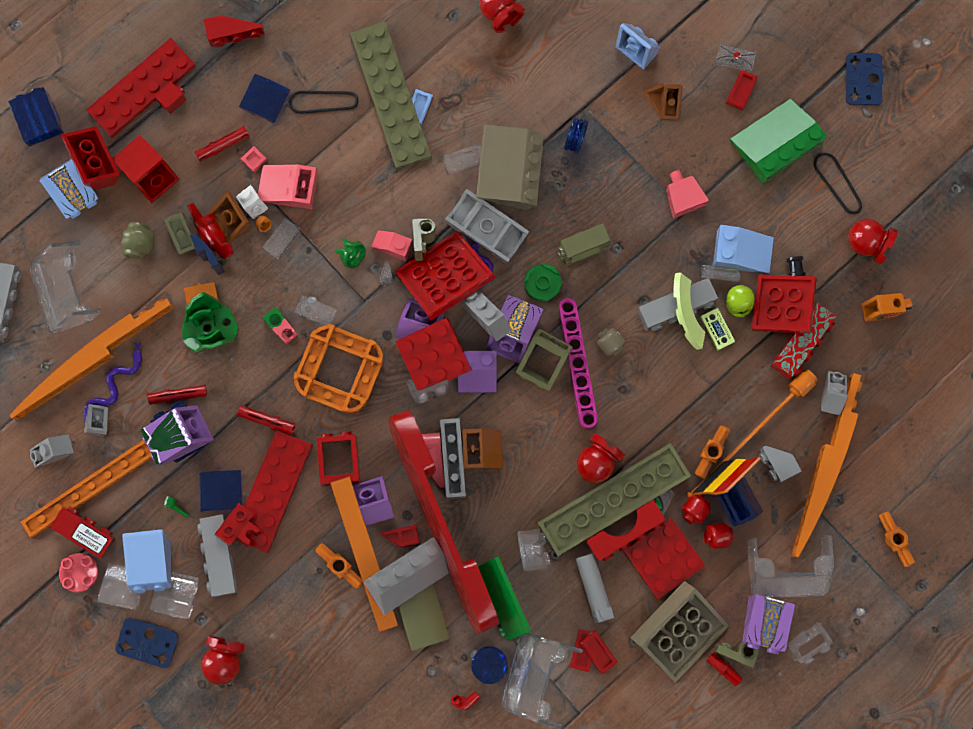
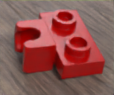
(237, 526)

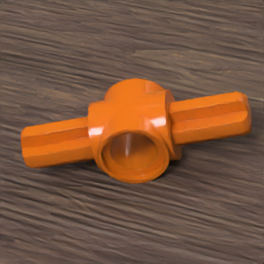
(717, 443)
(901, 548)
(331, 558)

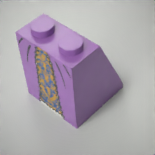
(523, 321)
(767, 623)

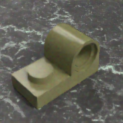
(180, 232)
(422, 238)
(738, 656)

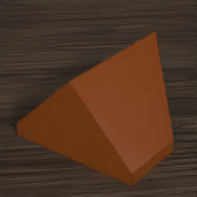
(666, 99)

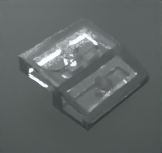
(115, 589)
(178, 599)

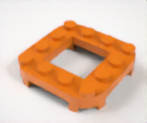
(313, 357)

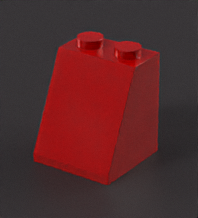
(145, 168)

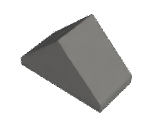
(96, 420)

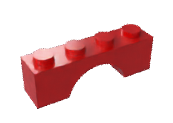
(647, 518)

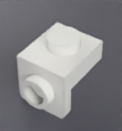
(251, 202)

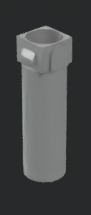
(594, 588)

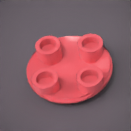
(78, 572)

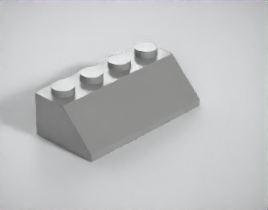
(407, 576)

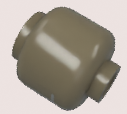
(610, 342)

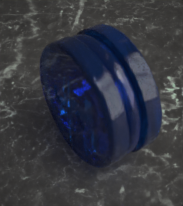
(576, 135)
(489, 665)

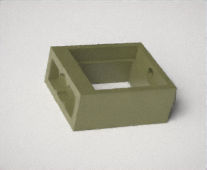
(583, 245)
(553, 345)

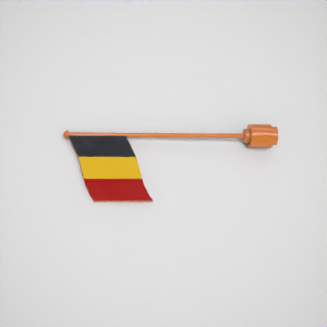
(731, 471)

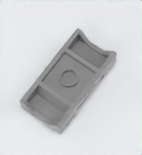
(487, 226)

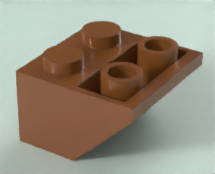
(482, 449)

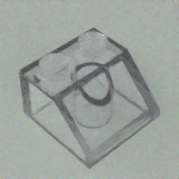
(532, 551)

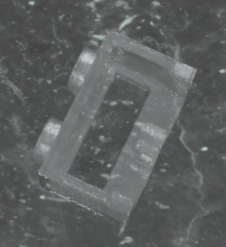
(804, 637)

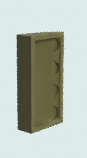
(424, 619)

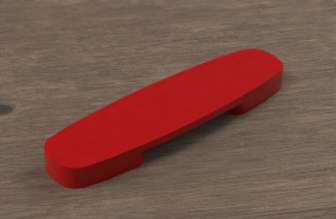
(463, 574)

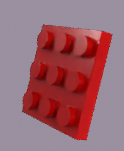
(784, 304)
(433, 354)
(664, 558)

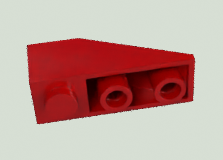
(227, 29)

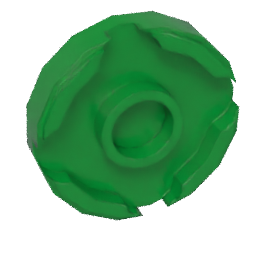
(542, 283)

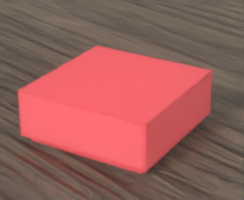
(254, 159)

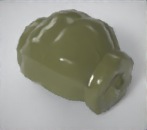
(137, 240)

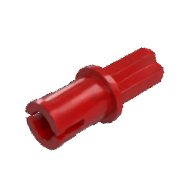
(724, 669)

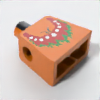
(885, 307)

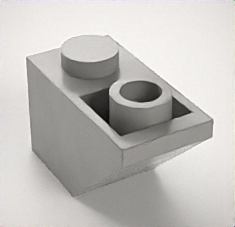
(834, 393)
(51, 450)
(781, 463)

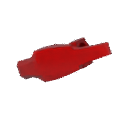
(211, 232)

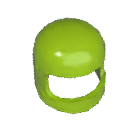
(740, 299)

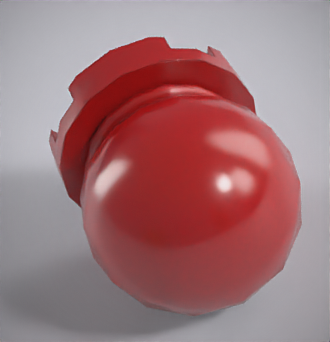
(502, 13)
(870, 238)
(597, 461)
(221, 661)

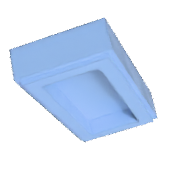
(421, 103)

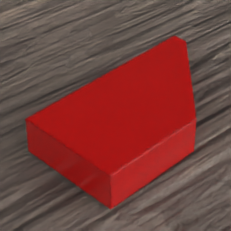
(402, 536)

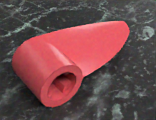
(434, 445)

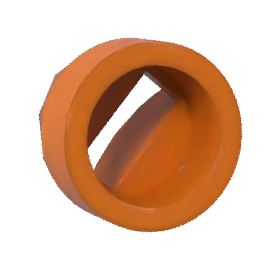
(263, 228)

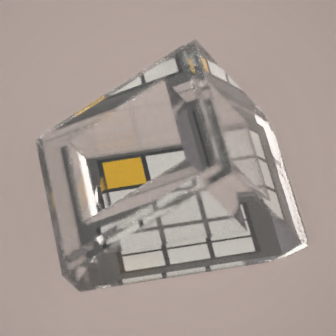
(386, 276)

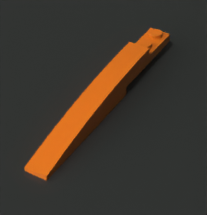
(90, 357)
(828, 466)

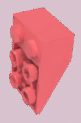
(288, 185)

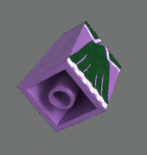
(176, 434)

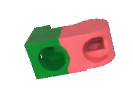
(280, 325)

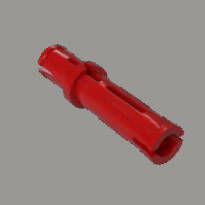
(215, 147)
(177, 394)
(287, 427)

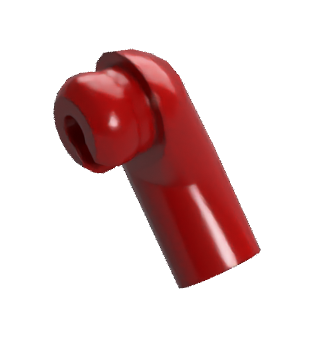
(464, 703)

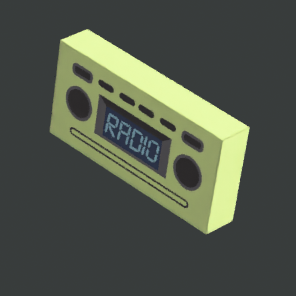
(717, 329)

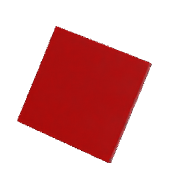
(445, 275)

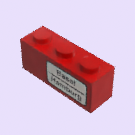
(82, 531)

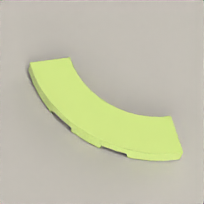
(685, 313)

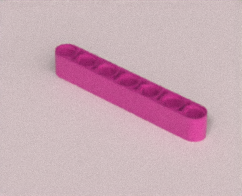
(578, 354)

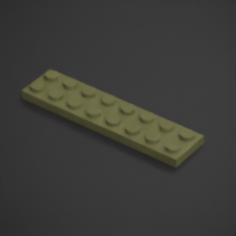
(390, 95)
(614, 499)

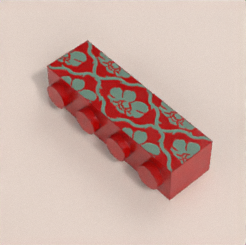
(801, 344)

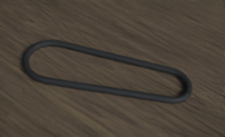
(323, 92)
(832, 190)

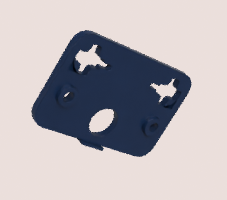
(859, 78)
(146, 648)

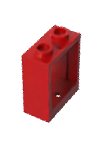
(329, 438)

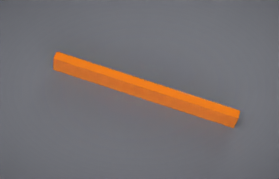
(88, 488)
(360, 544)

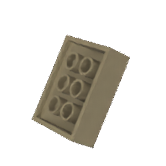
(510, 166)
(680, 631)

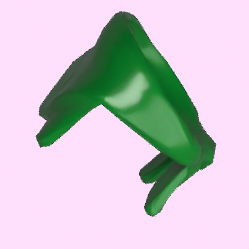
(352, 253)

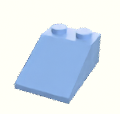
(636, 45)
(742, 250)

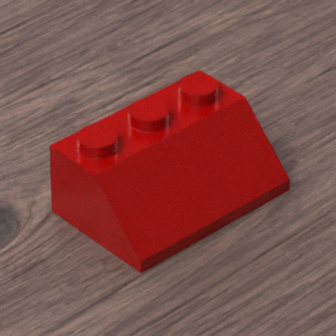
(91, 158)

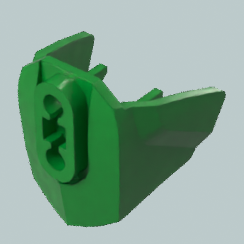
(204, 313)

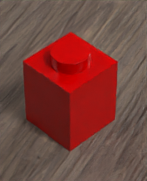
(170, 97)

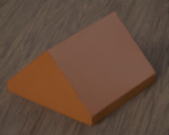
(230, 217)

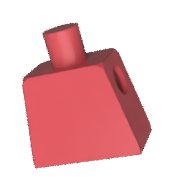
(684, 194)

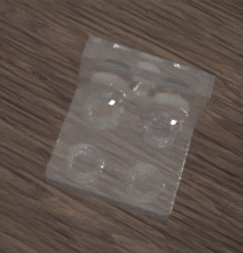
(423, 395)

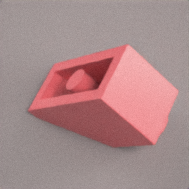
(392, 244)

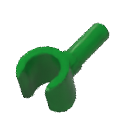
(170, 503)

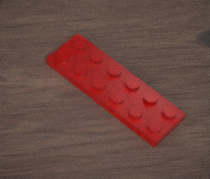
(137, 89)
(275, 486)

